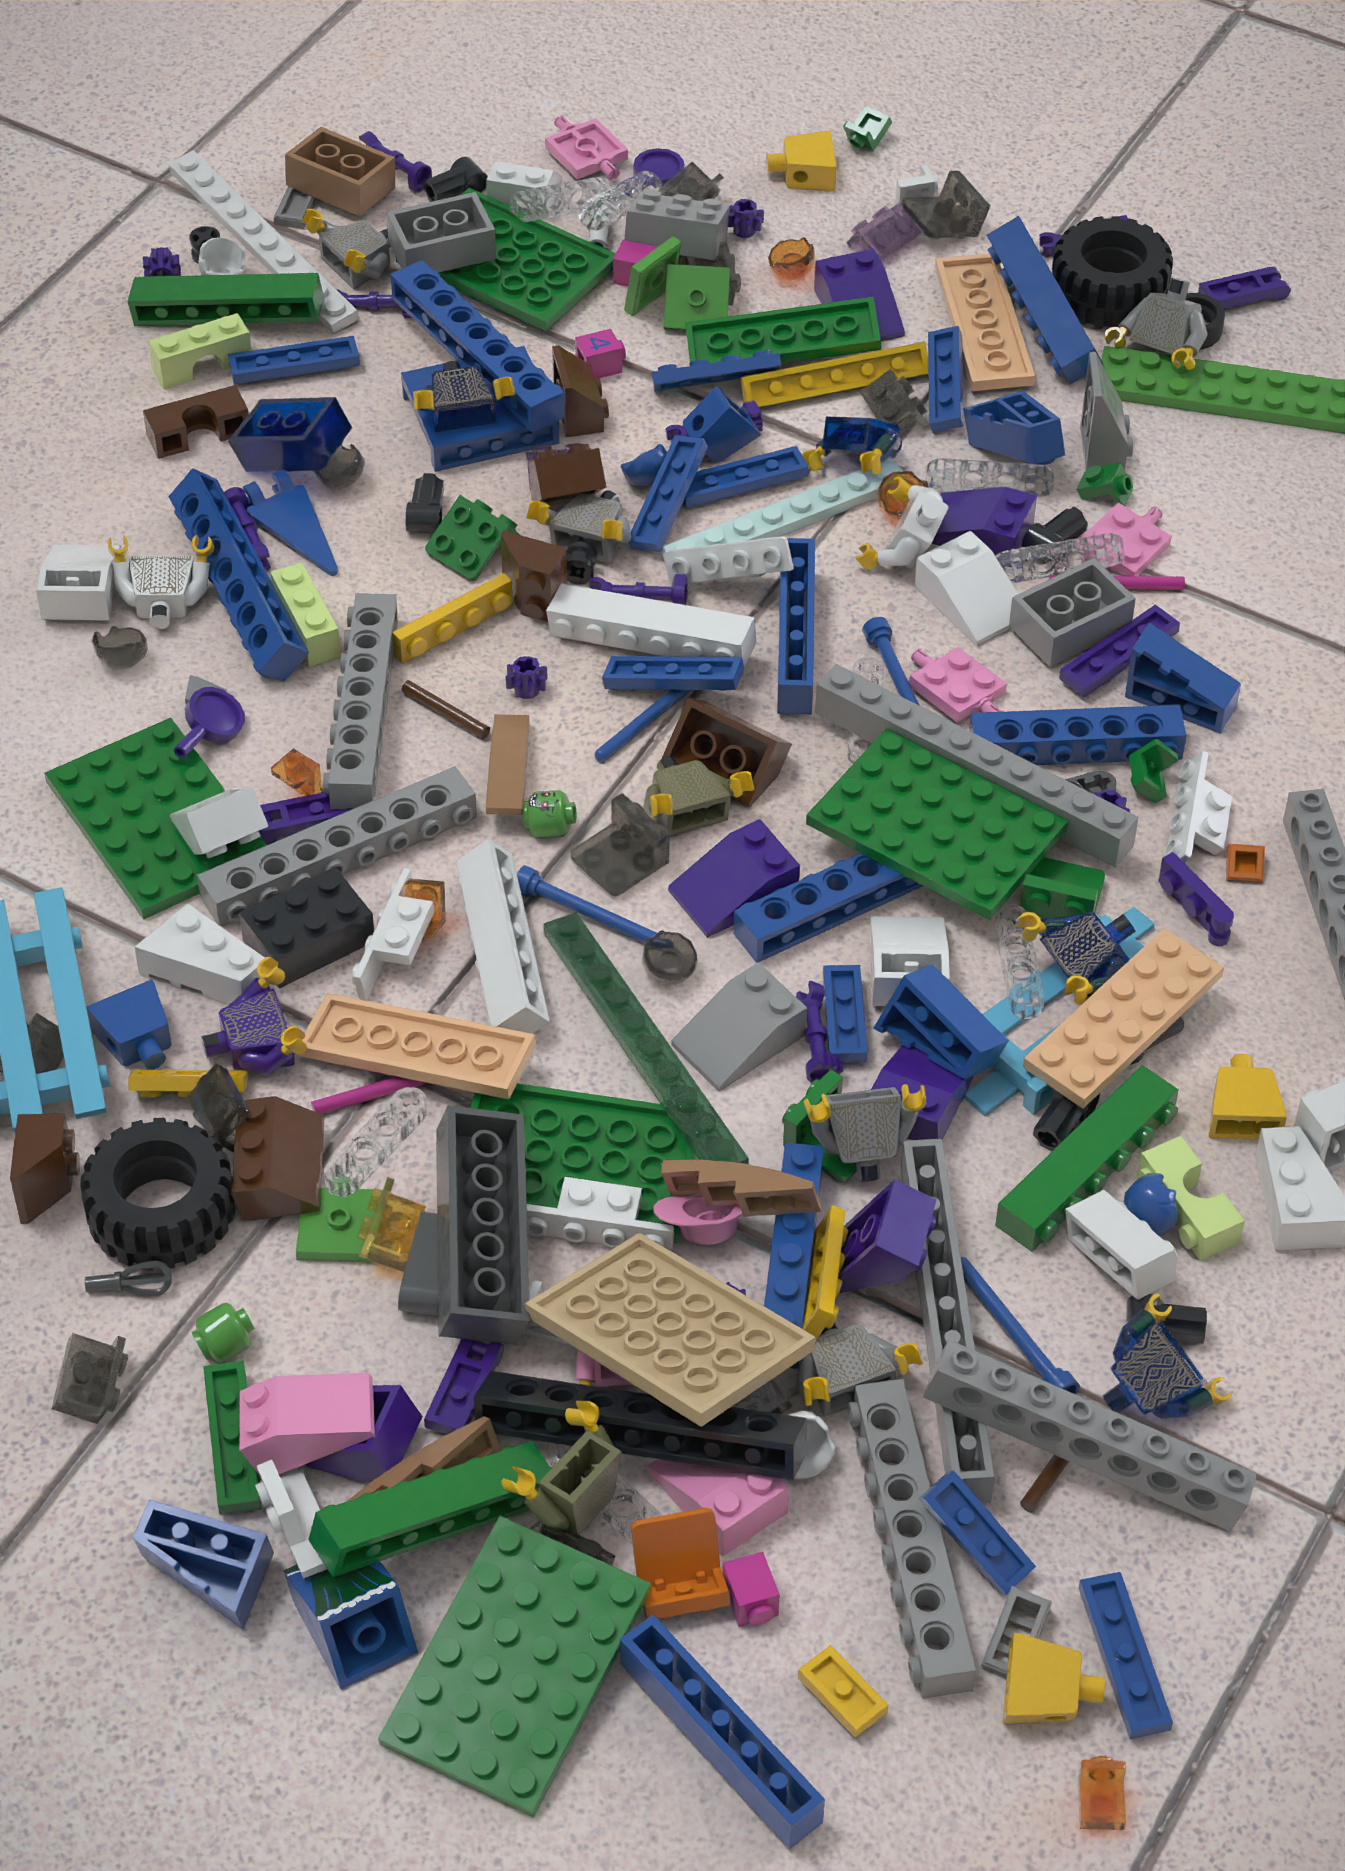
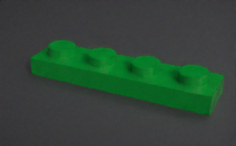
(233, 1473)

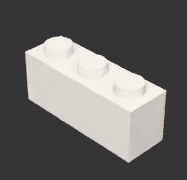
(1121, 1244)

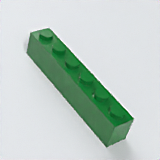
(211, 297)
(1087, 1158)
(422, 1510)

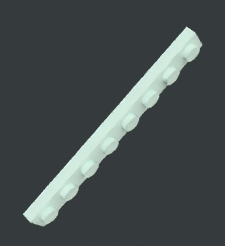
(794, 511)

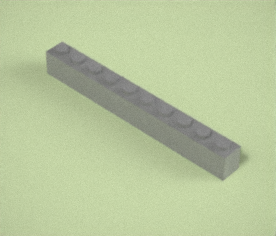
(869, 709)
(946, 1313)

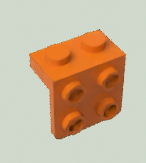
(681, 1563)

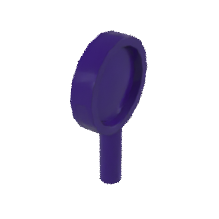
(660, 162)
(212, 717)

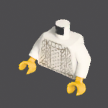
(913, 531)
(161, 585)

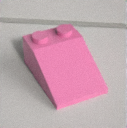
(304, 1418)
(739, 1500)

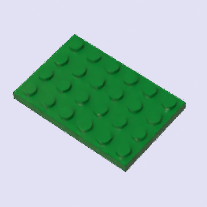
(536, 268)
(123, 810)
(937, 823)
(592, 1141)
(515, 1665)

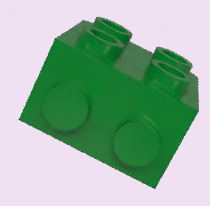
(468, 537)
(1061, 889)
(798, 1127)

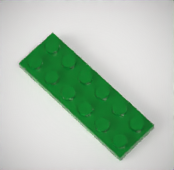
(792, 332)

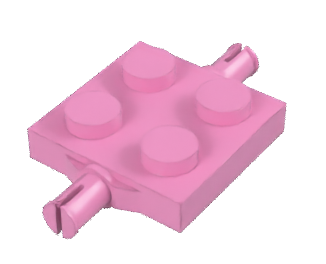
(586, 148)
(1140, 537)
(956, 683)

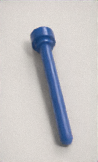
(878, 634)
(639, 724)
(533, 884)
(1014, 1329)

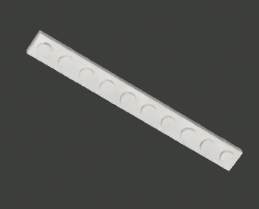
(256, 233)

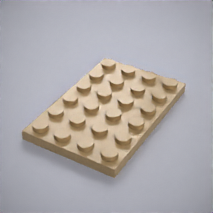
(670, 1328)

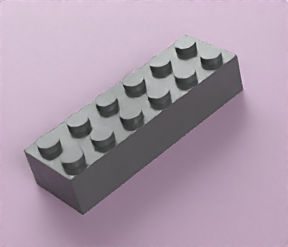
(481, 1225)

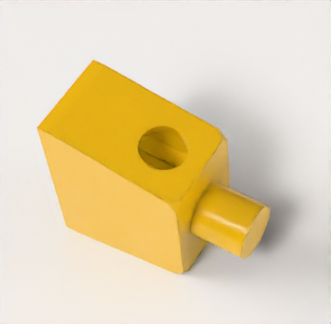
(806, 161)
(1245, 1101)
(1046, 1682)

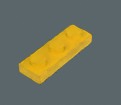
(154, 1081)

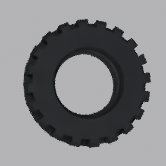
(1095, 248)
(149, 1154)

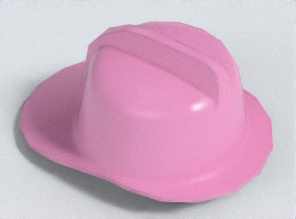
(697, 1221)

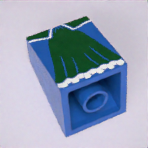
(354, 1620)

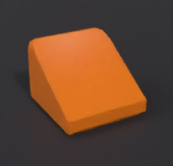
(1245, 862)

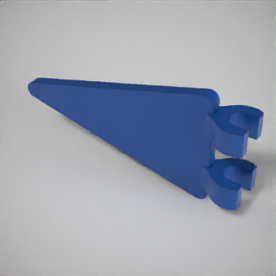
(291, 519)

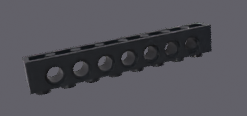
(644, 1426)

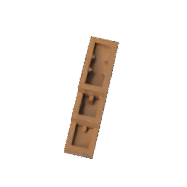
(507, 765)
(754, 1188)
(453, 1449)

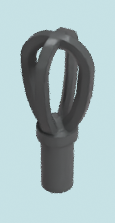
(120, 1281)

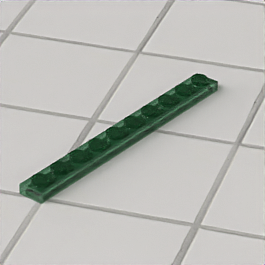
(642, 1041)

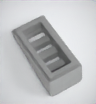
(1027, 1602)

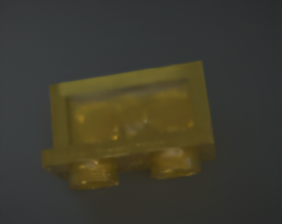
(391, 1228)

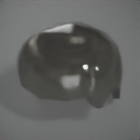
(342, 468)
(120, 647)
(669, 958)

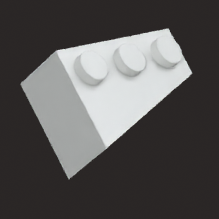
(199, 955)
(1299, 1192)

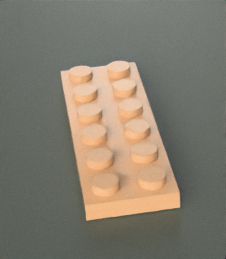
(990, 330)
(1123, 1018)
(418, 1045)

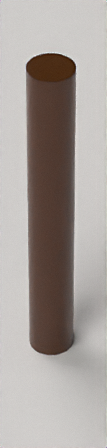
(446, 709)
(1043, 1483)

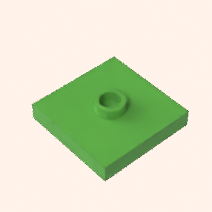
(649, 276)
(695, 294)
(335, 1228)

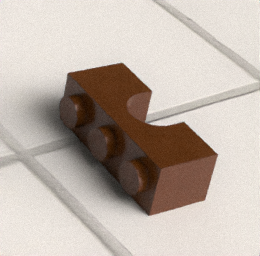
(172, 422)

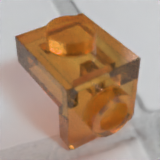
(299, 773)
(430, 891)
(1102, 1794)

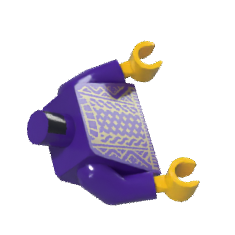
(255, 1027)

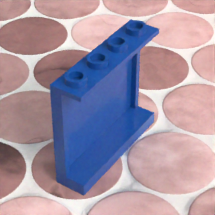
(474, 443)

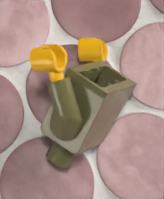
(691, 795)
(579, 1482)

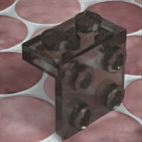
(953, 214)
(625, 849)

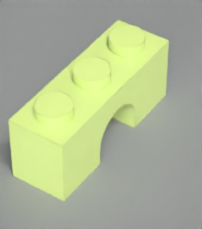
(177, 353)
(308, 613)
(1202, 1223)

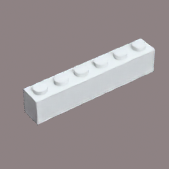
(649, 624)
(501, 939)

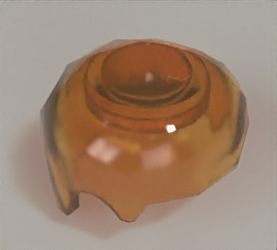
(792, 258)
(889, 504)

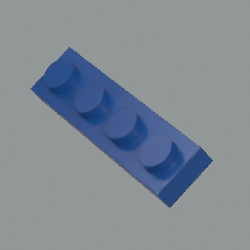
(293, 360)
(703, 372)
(945, 379)
(746, 476)
(667, 493)
(673, 673)
(1125, 1655)

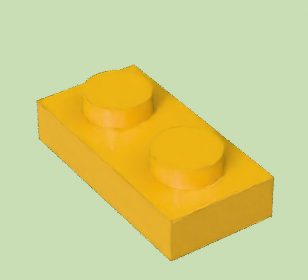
(843, 1691)

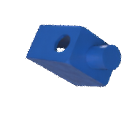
(721, 424)
(132, 1025)

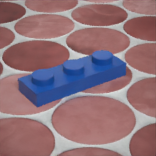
(845, 1012)
(977, 1532)

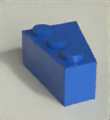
(1016, 428)
(941, 1022)

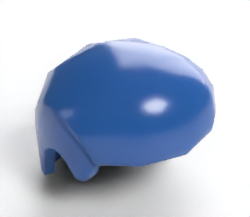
(644, 467)
(1152, 1203)

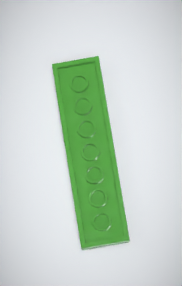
(1227, 389)

